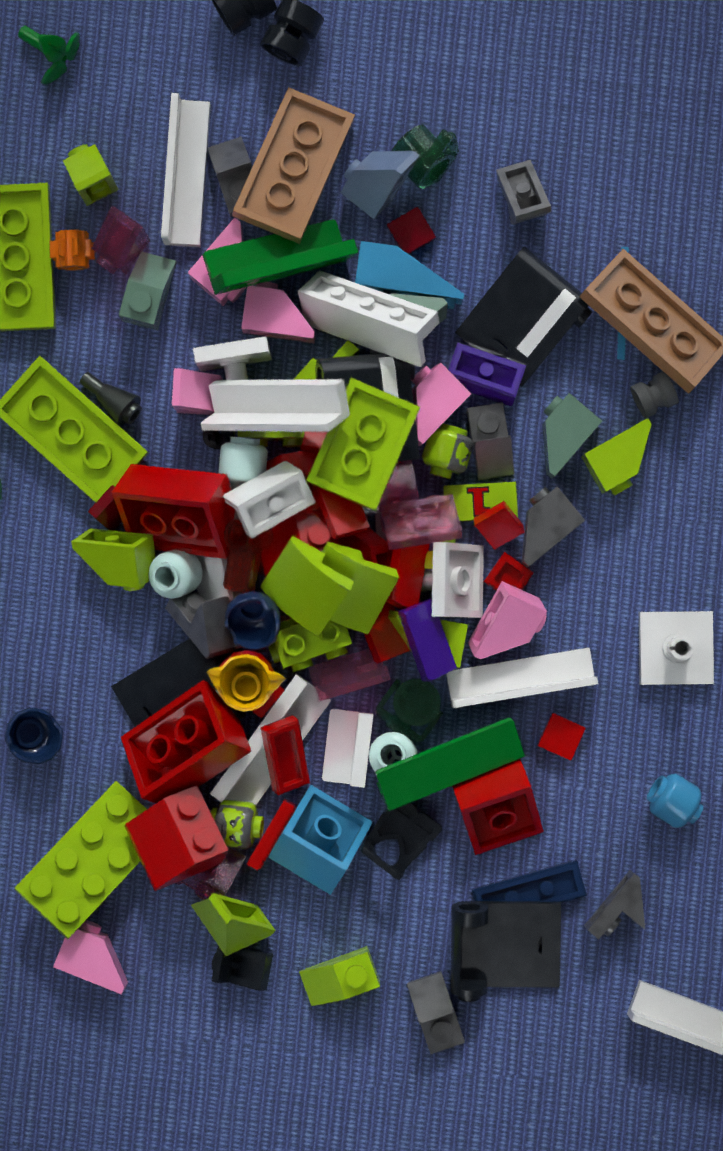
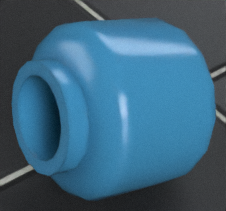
(675, 800)

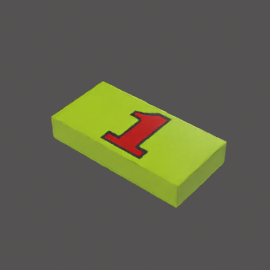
(477, 498)

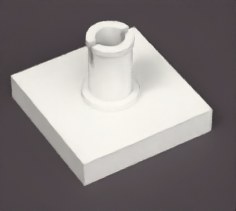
(233, 356)
(456, 580)
(676, 648)

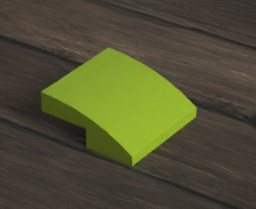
(305, 586)
(370, 587)

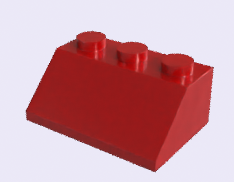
(176, 506)
(305, 525)
(184, 743)

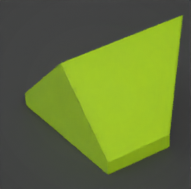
(233, 922)

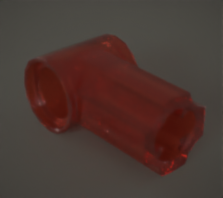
(243, 556)

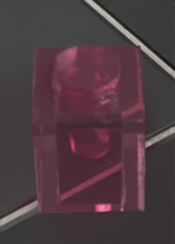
(119, 242)

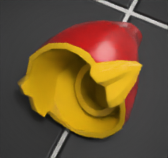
(245, 680)

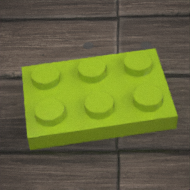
(365, 446)

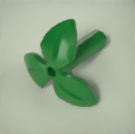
(54, 50)

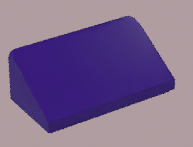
(487, 374)
(427, 641)

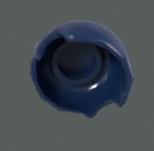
(253, 620)
(33, 736)

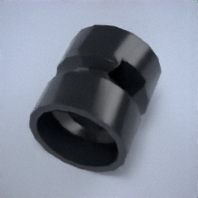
(239, 13)
(297, 20)

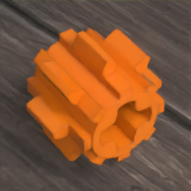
(71, 250)

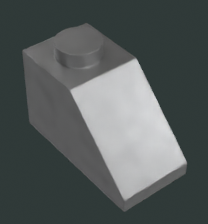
(547, 523)

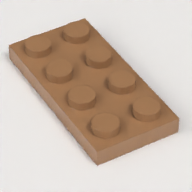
(293, 165)
(655, 320)

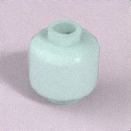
(242, 460)
(175, 574)
(387, 744)

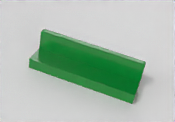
(276, 257)
(449, 764)

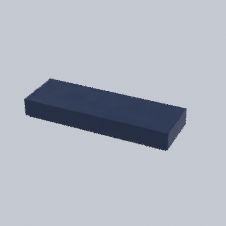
(550, 884)

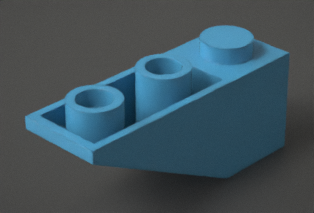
(397, 272)

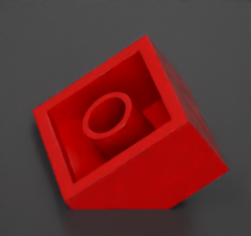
(498, 807)
(177, 838)

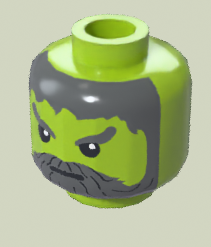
(447, 451)
(238, 823)

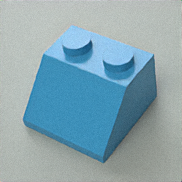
(320, 839)

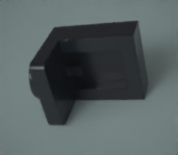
(244, 968)

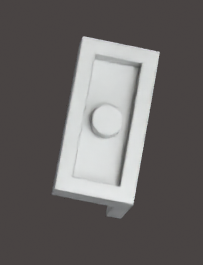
(270, 498)
(347, 747)

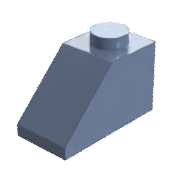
(377, 179)

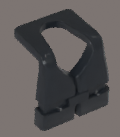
(410, 829)

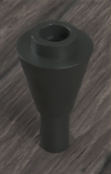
(120, 404)

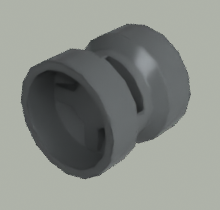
(655, 394)

